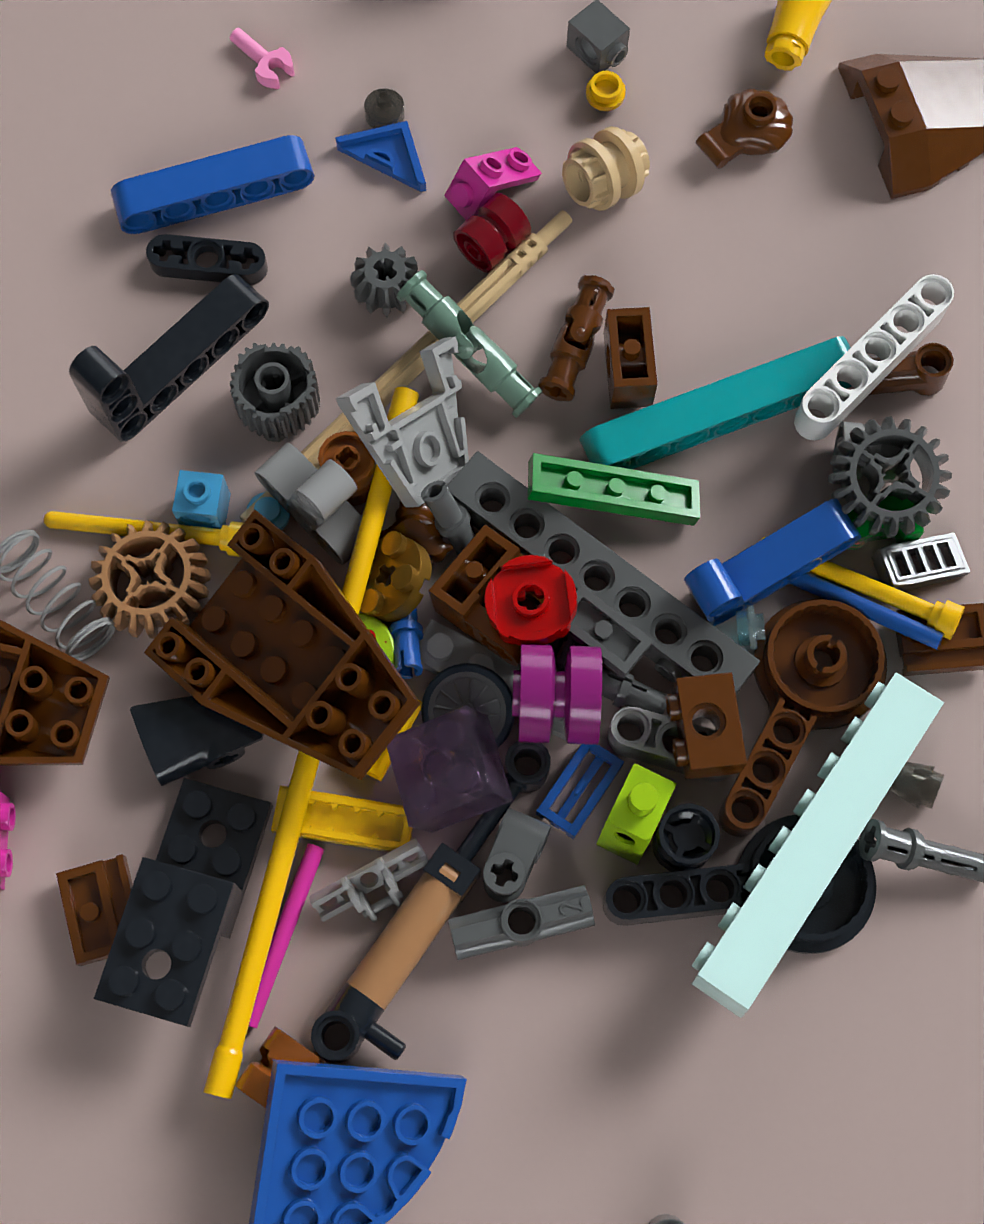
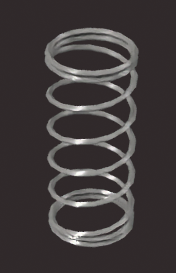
(22, 562)

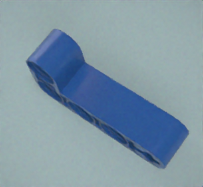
(771, 563)

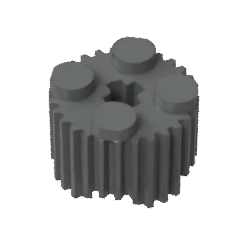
(278, 410)

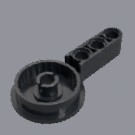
(831, 923)

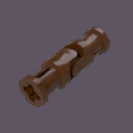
(573, 342)

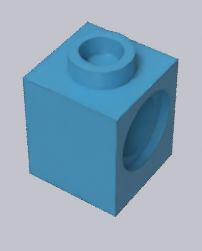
(201, 499)

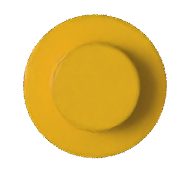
(605, 91)

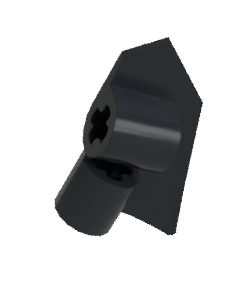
(187, 736)

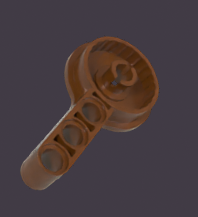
(802, 695)

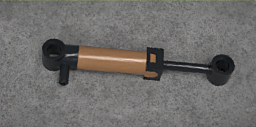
(416, 924)

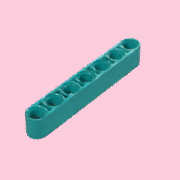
(712, 409)

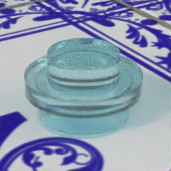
(750, 627)

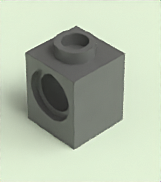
(598, 37)

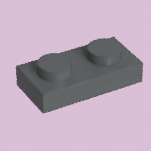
(603, 627)

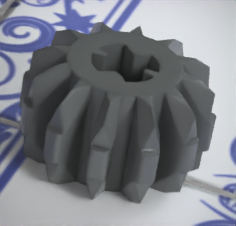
(381, 277)

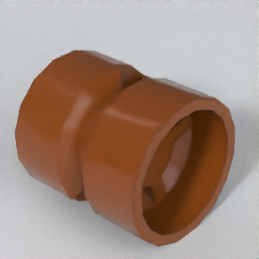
(354, 458)
(277, 1046)

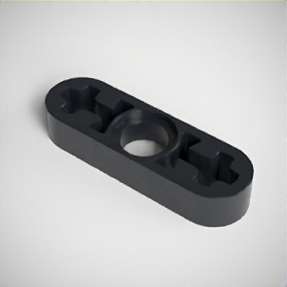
(195, 246)

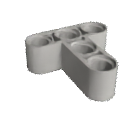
(314, 498)

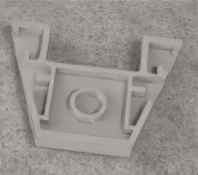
(423, 441)

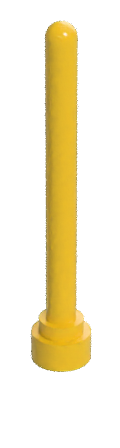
(110, 525)
(940, 616)

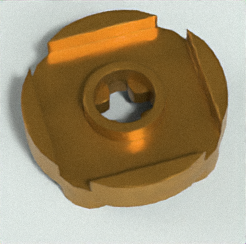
(410, 567)

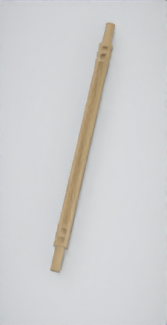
(473, 304)

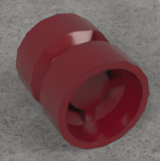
(497, 228)

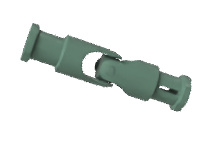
(446, 320)

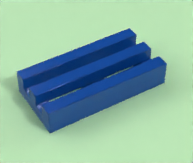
(558, 820)

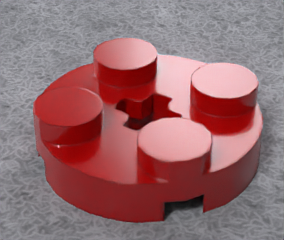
(536, 626)

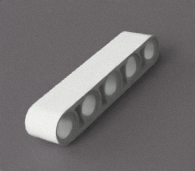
(865, 373)

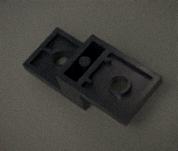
(184, 903)

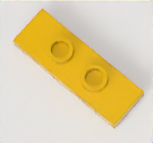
(350, 821)

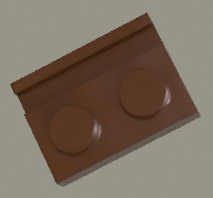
(959, 654)
(94, 905)

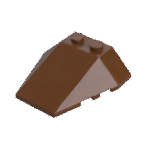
(924, 112)

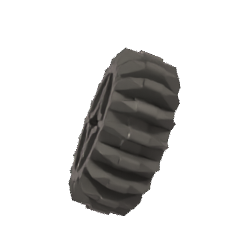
(906, 487)

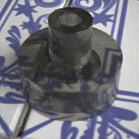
(384, 108)

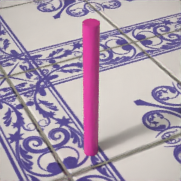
(286, 926)

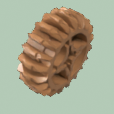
(165, 550)

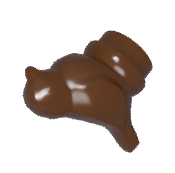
(419, 526)

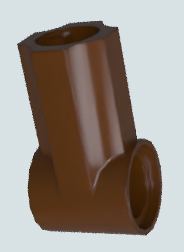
(911, 376)

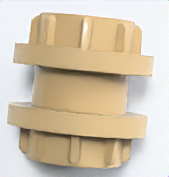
(606, 168)

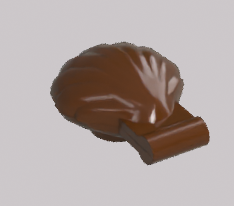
(751, 125)

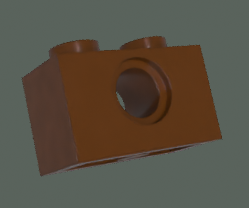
(630, 358)
(716, 700)

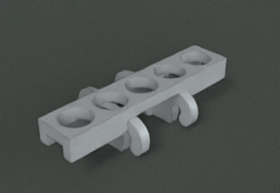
(384, 876)

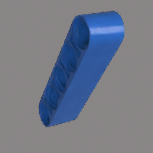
(212, 184)

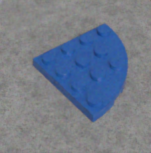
(349, 1141)

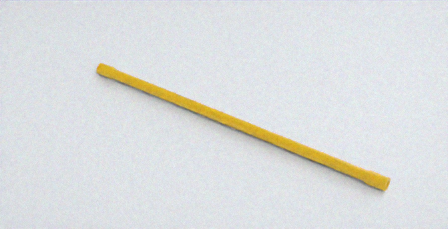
(228, 1053)

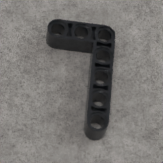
(135, 396)

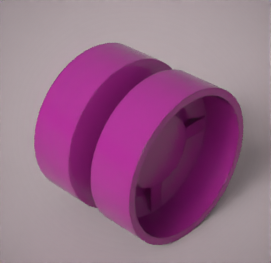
(548, 694)

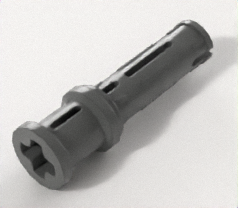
(911, 850)

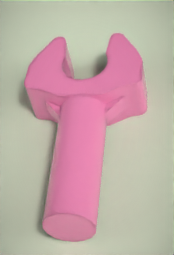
(266, 60)

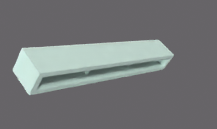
(816, 846)

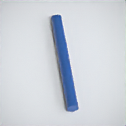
(871, 610)

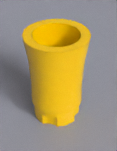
(793, 31)

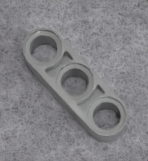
(649, 746)

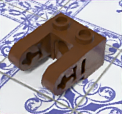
(462, 588)

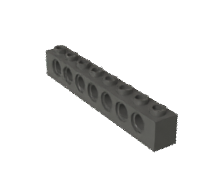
(485, 481)

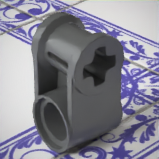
(517, 849)

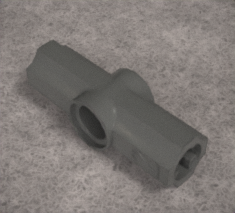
(552, 915)

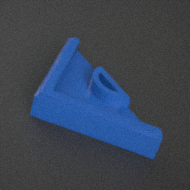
(388, 151)

